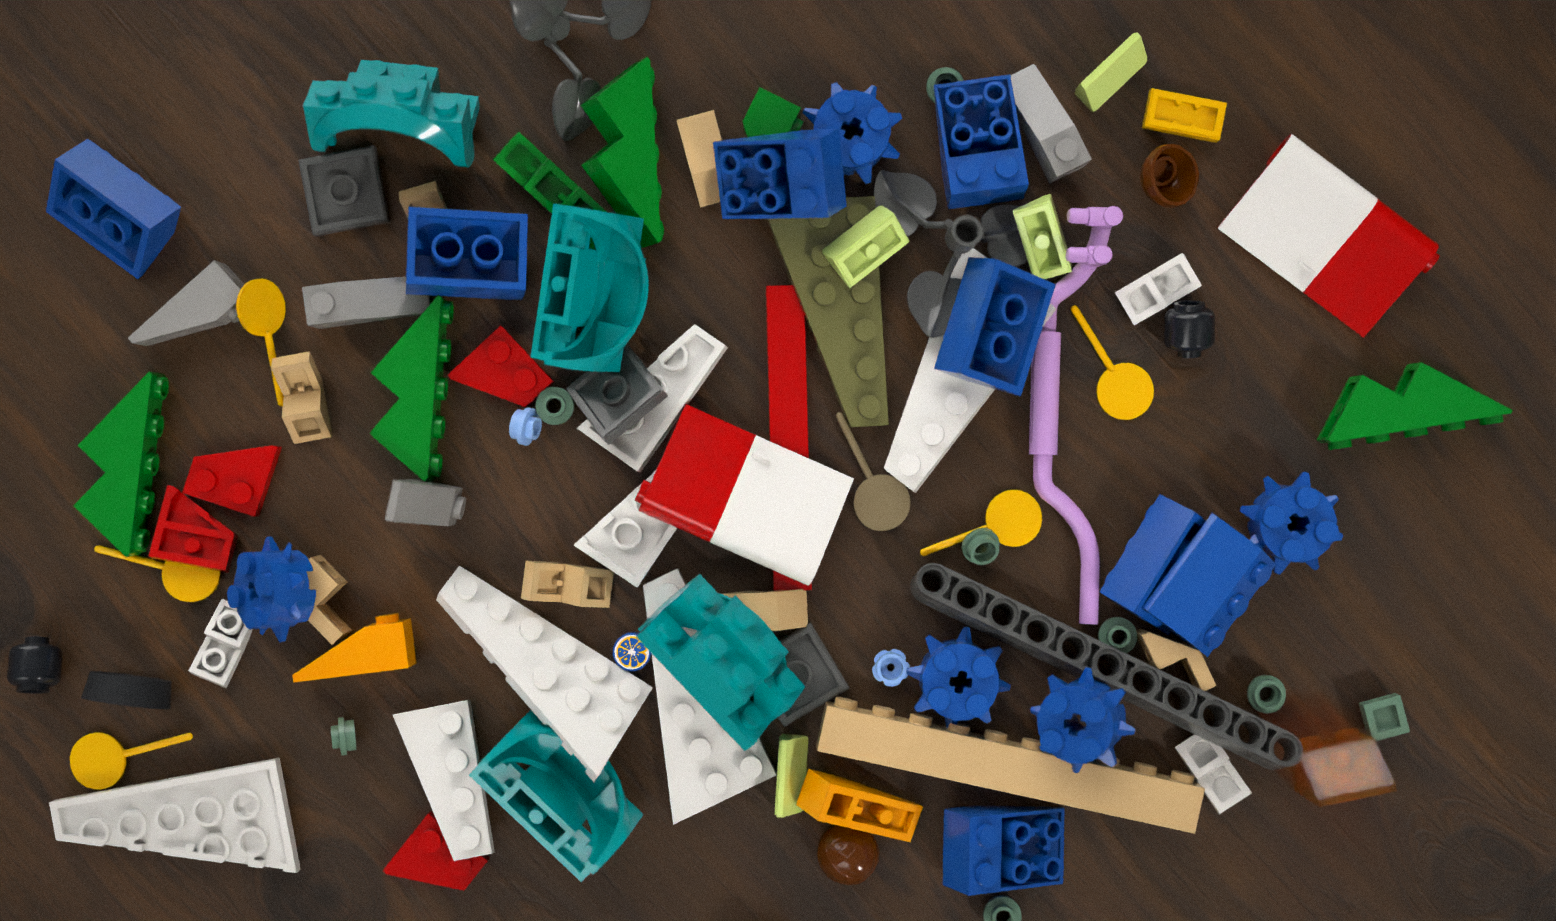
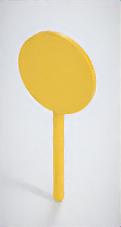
(261, 313)
(1123, 388)
(1012, 517)
(180, 580)
(101, 761)

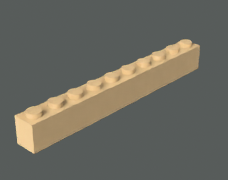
(1008, 765)

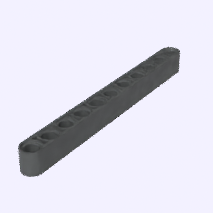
(1123, 667)

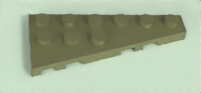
(841, 318)

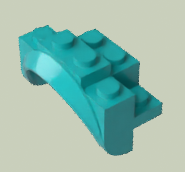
(394, 100)
(590, 289)
(724, 660)
(557, 796)

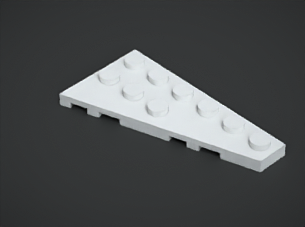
(935, 410)
(204, 816)

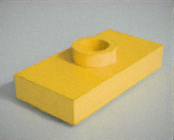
(1184, 115)

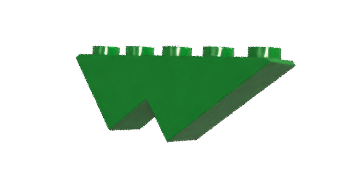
(628, 164)
(415, 375)
(1418, 402)
(126, 451)

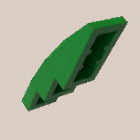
(542, 177)

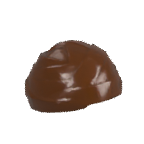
(1169, 176)
(847, 855)

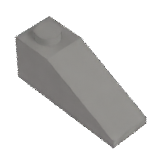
(1047, 126)
(360, 302)
(199, 306)
(425, 503)

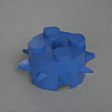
(869, 117)
(1314, 525)
(272, 589)
(946, 661)
(1098, 707)

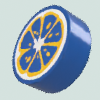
(630, 652)

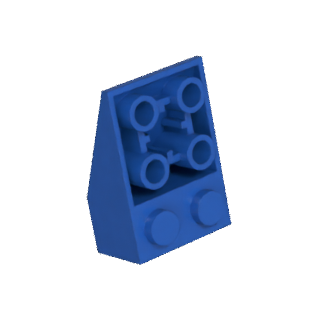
(980, 142)
(781, 175)
(1002, 848)

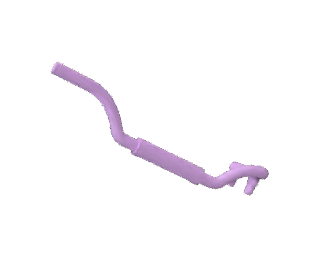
(1045, 399)

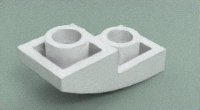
(222, 646)

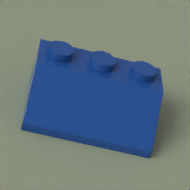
(111, 207)
(466, 253)
(994, 325)
(1150, 556)
(1210, 585)

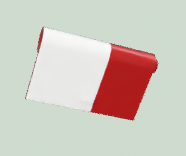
(1329, 236)
(746, 495)

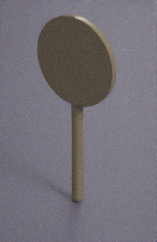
(880, 499)

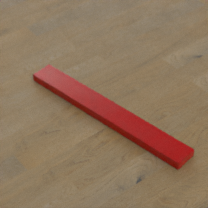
(787, 384)

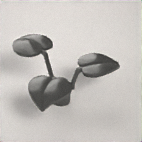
(548, 20)
(930, 293)

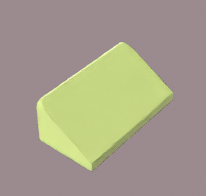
(1112, 73)
(1042, 238)
(866, 245)
(790, 773)

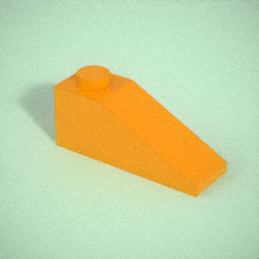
(372, 649)
(857, 806)

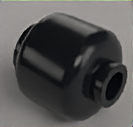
(1189, 328)
(34, 665)

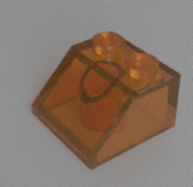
(1341, 769)

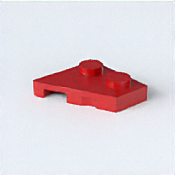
(503, 370)
(234, 478)
(191, 535)
(428, 859)

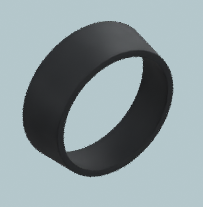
(128, 690)

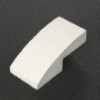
(1158, 289)
(1213, 772)

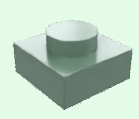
(1384, 717)

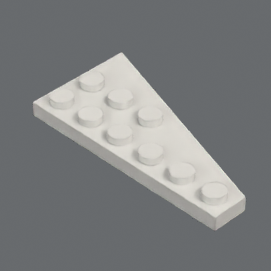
(557, 676)
(699, 754)

